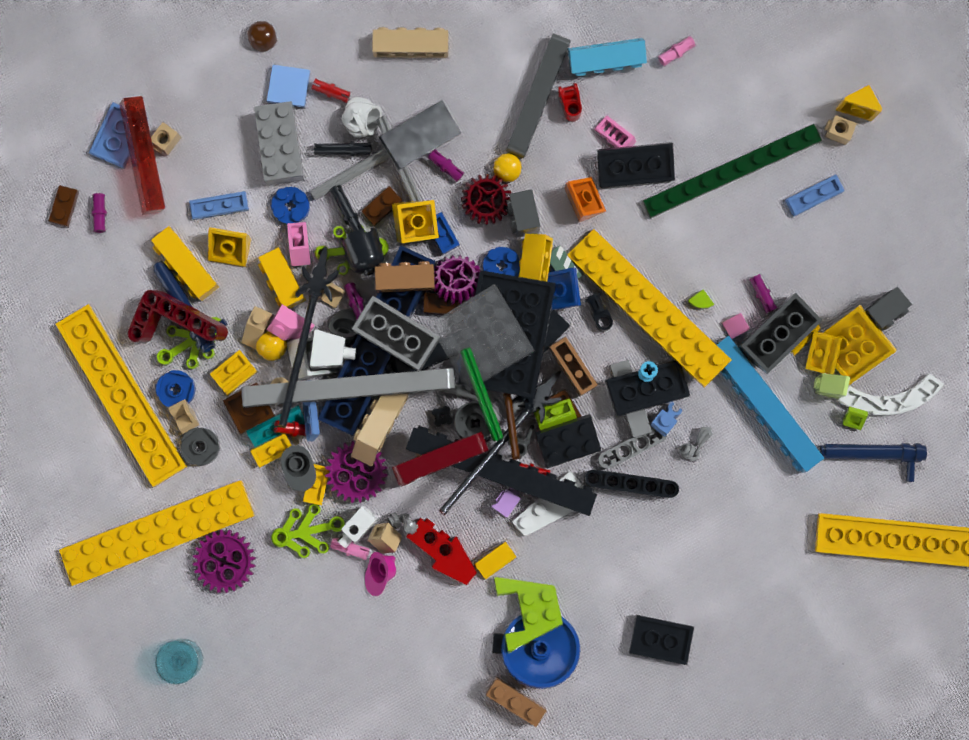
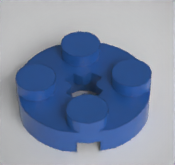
(282, 198)
(502, 254)
(169, 380)

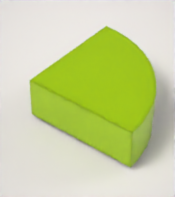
(701, 300)

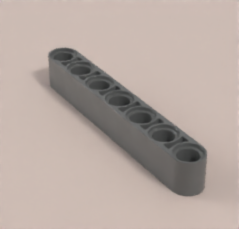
(538, 96)

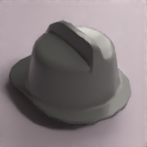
(342, 325)
(298, 468)

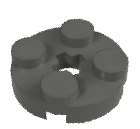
(189, 446)

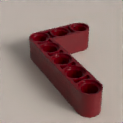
(160, 307)
(440, 459)

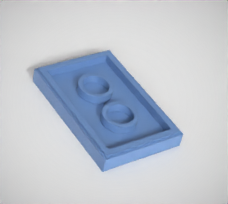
(111, 139)

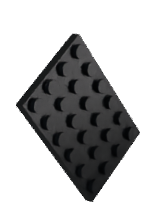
(532, 306)

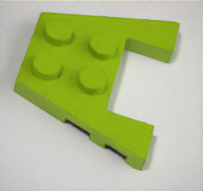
(538, 609)

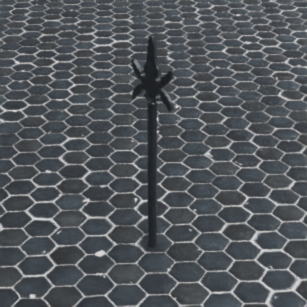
(315, 284)
(543, 392)

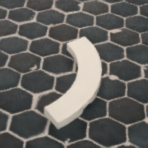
(896, 403)

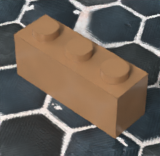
(404, 277)
(573, 366)
(516, 701)

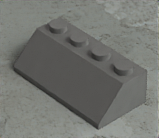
(779, 333)

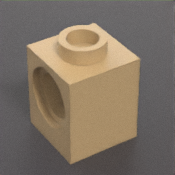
(847, 126)
(162, 131)

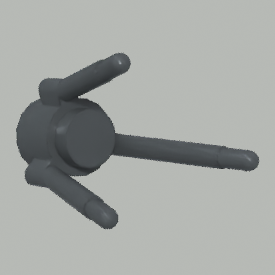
(522, 444)

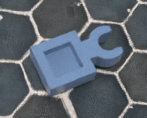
(665, 420)

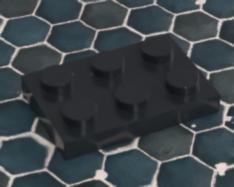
(568, 441)
(661, 639)

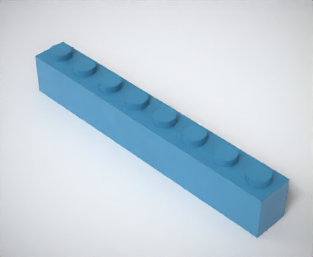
(769, 409)

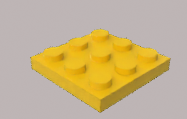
(861, 345)

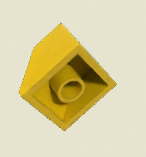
(415, 221)

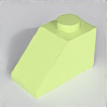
(831, 385)

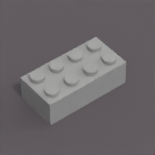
(279, 143)
(396, 333)

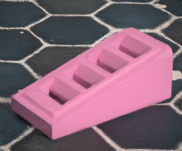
(619, 130)

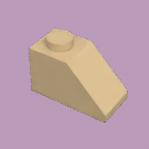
(256, 326)

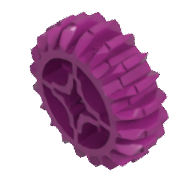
(451, 270)

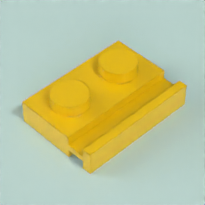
(823, 353)
(233, 372)

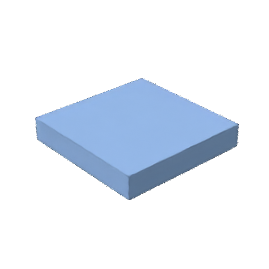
(288, 85)

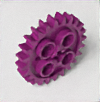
(349, 488)
(217, 577)

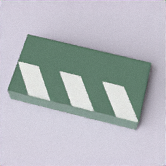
(561, 261)

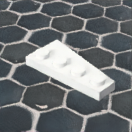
(543, 512)

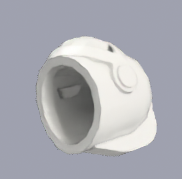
(361, 117)

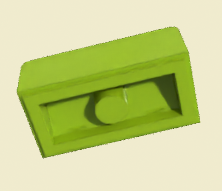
(556, 414)

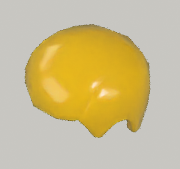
(507, 167)
(271, 346)

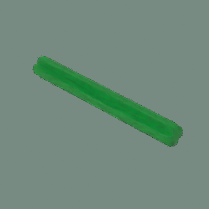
(481, 394)

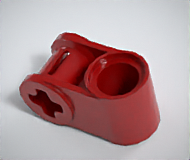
(570, 98)

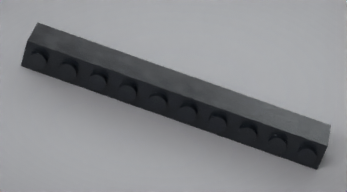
(512, 474)

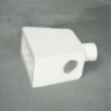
(329, 351)
(364, 520)

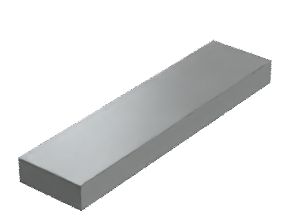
(638, 420)

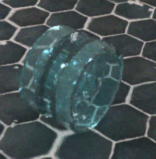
(167, 664)

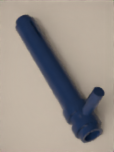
(173, 288)
(902, 452)

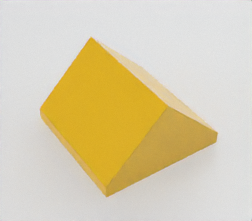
(861, 104)
(228, 246)

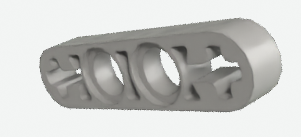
(633, 449)

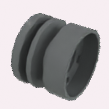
(465, 415)

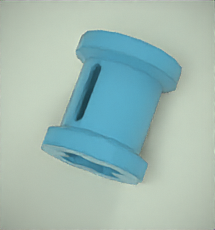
(644, 375)

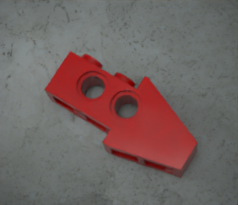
(456, 564)

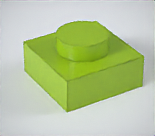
(855, 418)

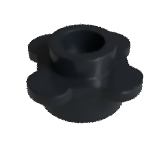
(437, 414)

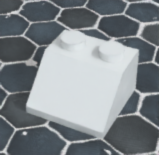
(305, 370)

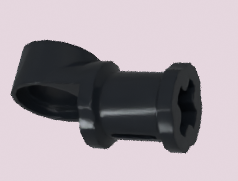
(599, 311)

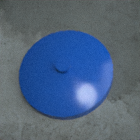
(544, 660)

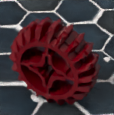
(480, 204)

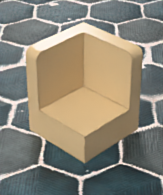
(337, 295)
(184, 416)
(385, 538)

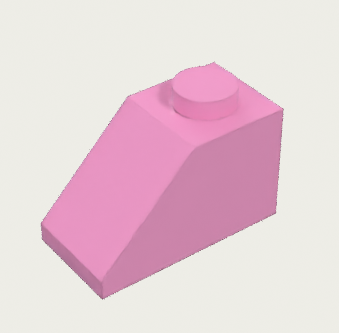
(298, 244)
(287, 324)

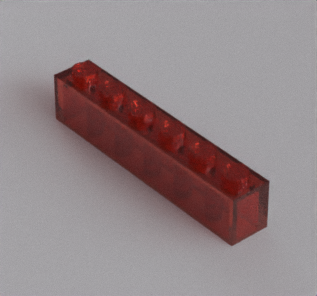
(142, 155)

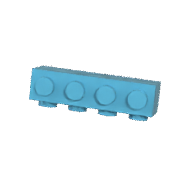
(606, 56)

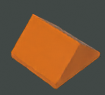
(584, 198)

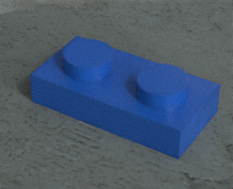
(447, 239)

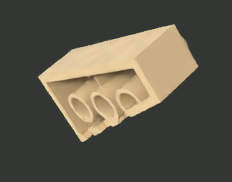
(377, 426)

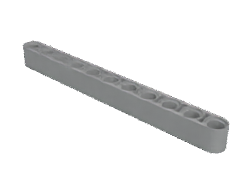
(350, 387)

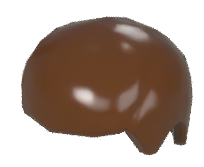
(262, 36)

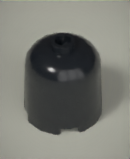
(363, 251)

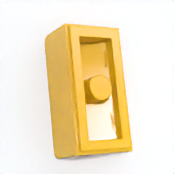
(495, 560)

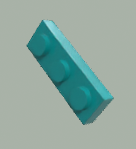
(265, 430)

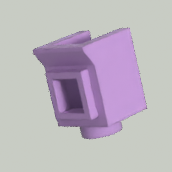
(506, 501)

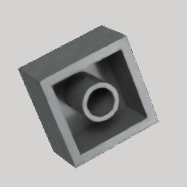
(524, 213)
(888, 308)

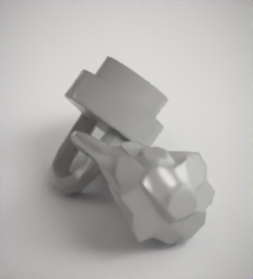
(688, 450)
(408, 525)

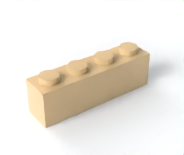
(410, 43)

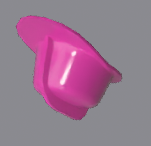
(379, 572)

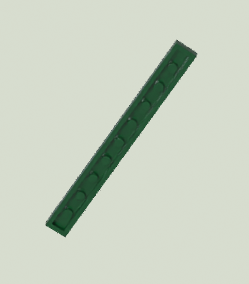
(732, 171)

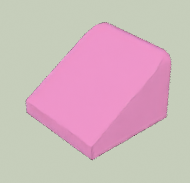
(736, 326)

